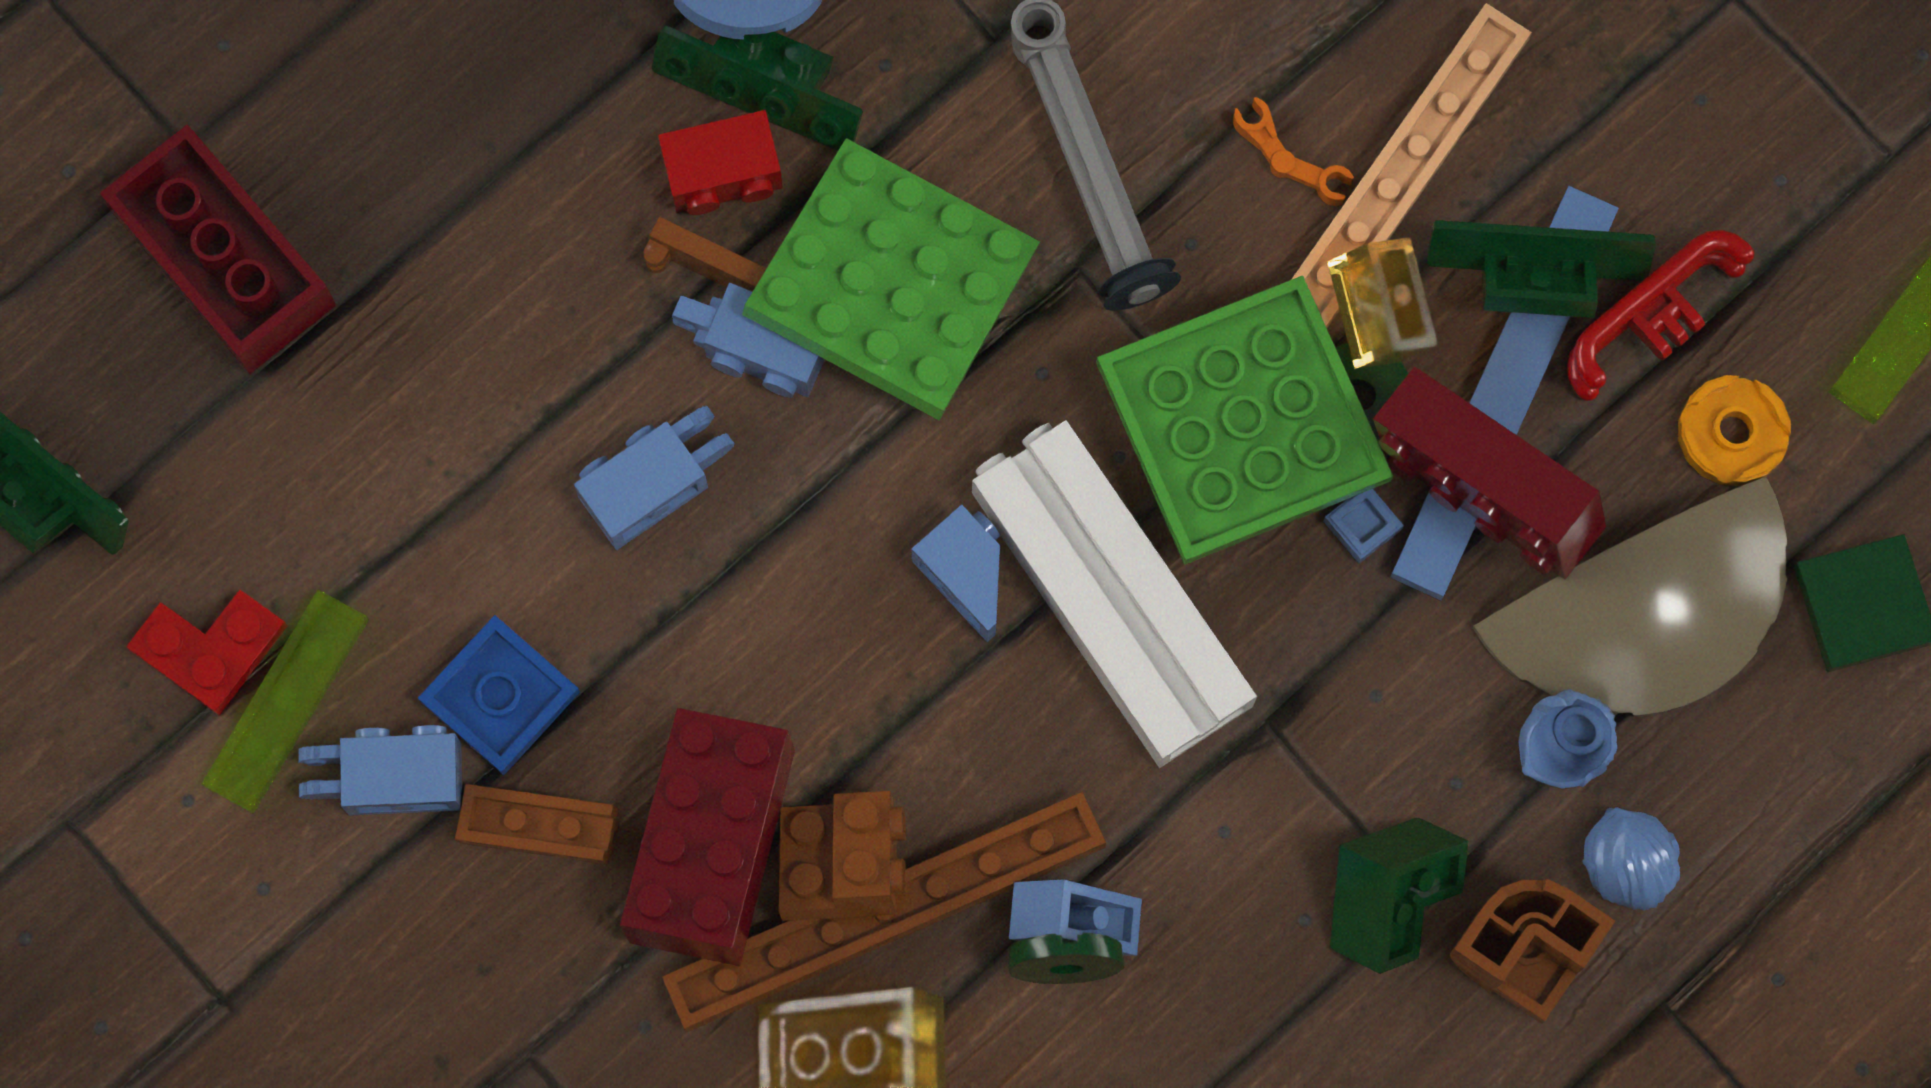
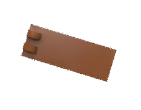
(699, 255)
(537, 824)

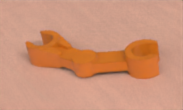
(1283, 162)

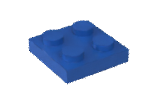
(499, 695)

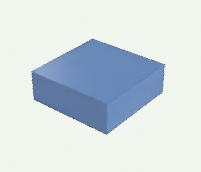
(1363, 524)

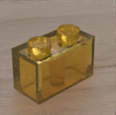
(1382, 303)

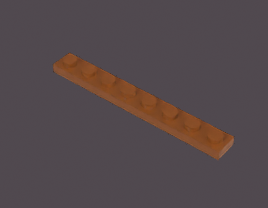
(933, 893)

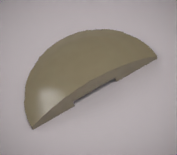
(1656, 613)

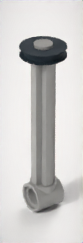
(1134, 272)

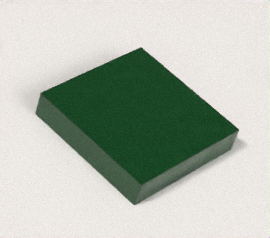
(1865, 603)

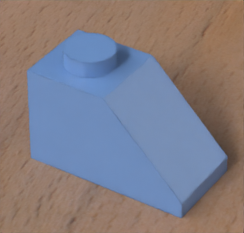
(964, 566)
(1072, 910)

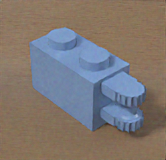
(649, 477)
(390, 771)

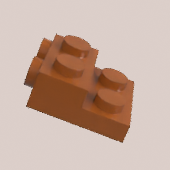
(841, 857)

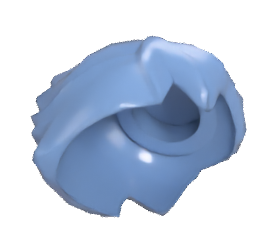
(1567, 740)
(1631, 859)

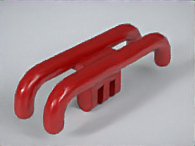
(1655, 307)

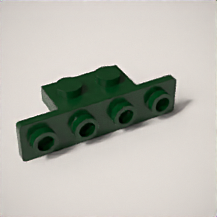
(762, 75)
(1540, 266)
(46, 496)

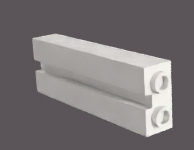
(1112, 592)

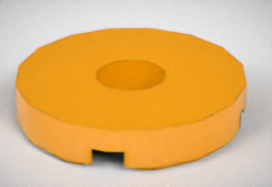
(1727, 461)

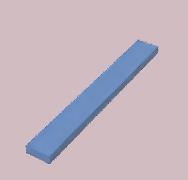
(1505, 396)

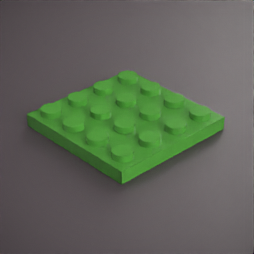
(891, 278)
(1243, 419)

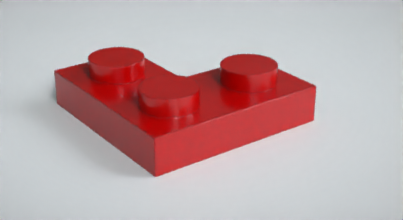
(212, 663)

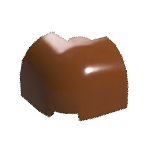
(1531, 943)

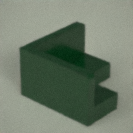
(1387, 884)

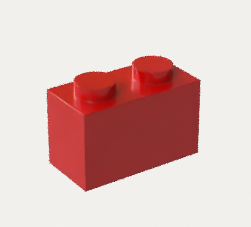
(721, 163)

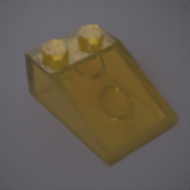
(854, 1041)

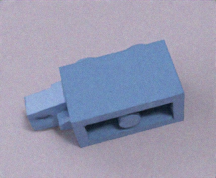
(745, 346)

